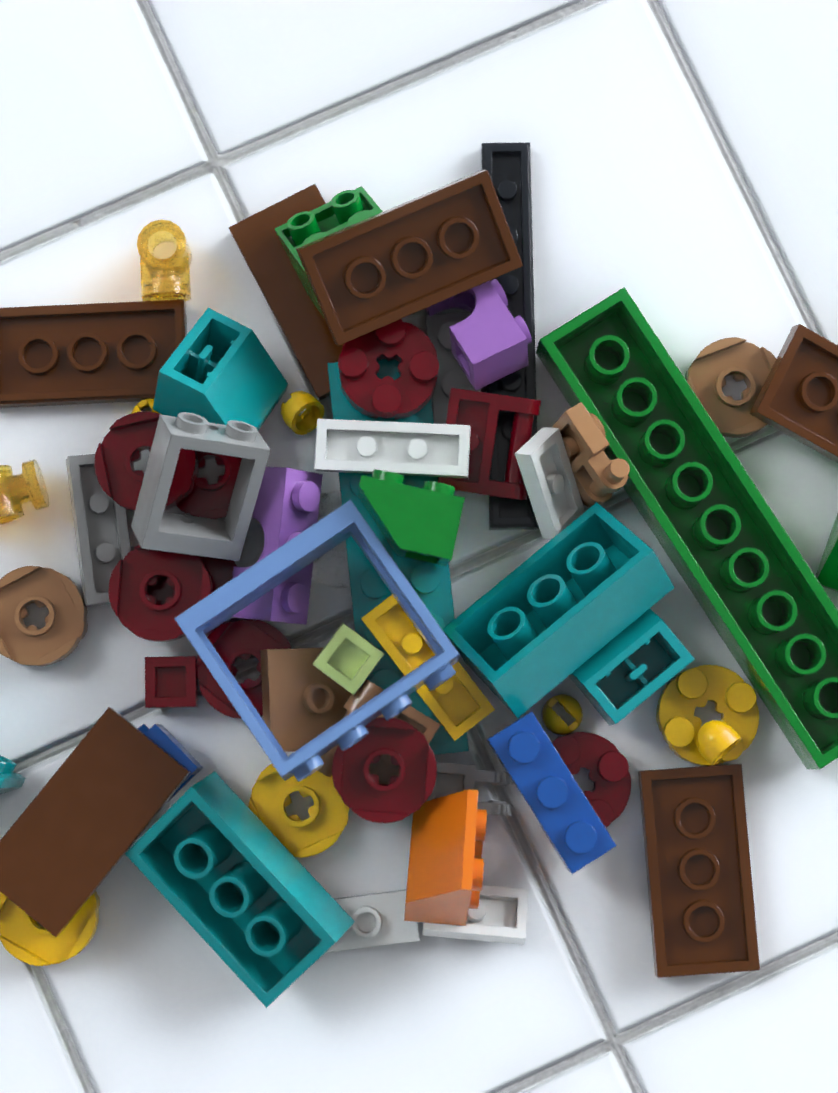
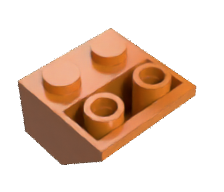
(446, 859)

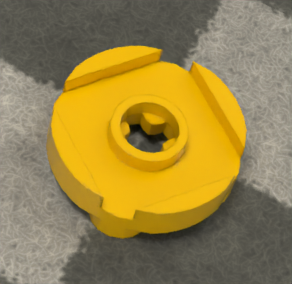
(693, 689)
(304, 837)
(35, 944)

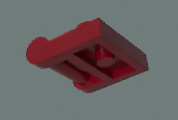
(482, 414)

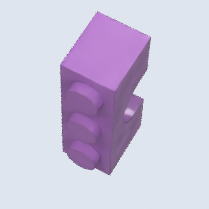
(490, 339)
(284, 508)

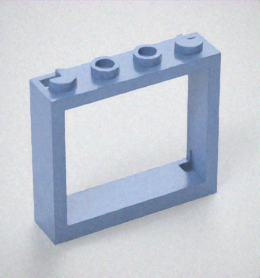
(274, 570)

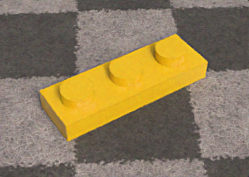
(455, 703)

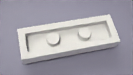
(392, 447)

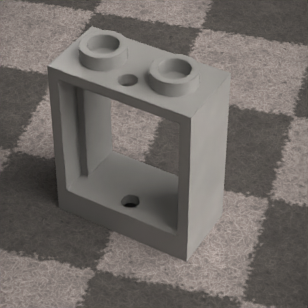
(194, 534)

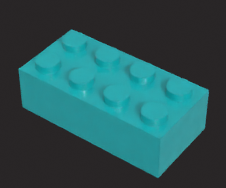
(558, 608)
(239, 888)

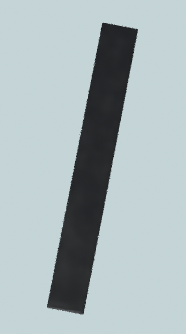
(511, 176)

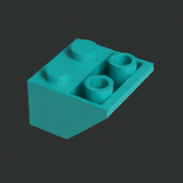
(220, 374)
(631, 667)

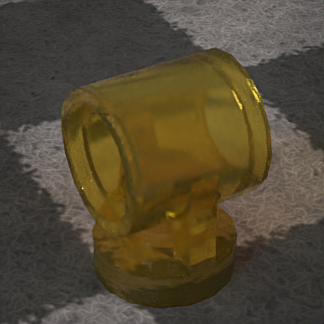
(164, 277)
(21, 489)

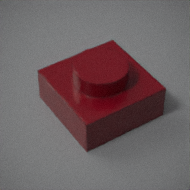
(171, 682)

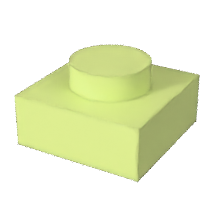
(348, 658)

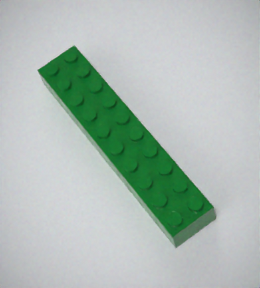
(707, 517)

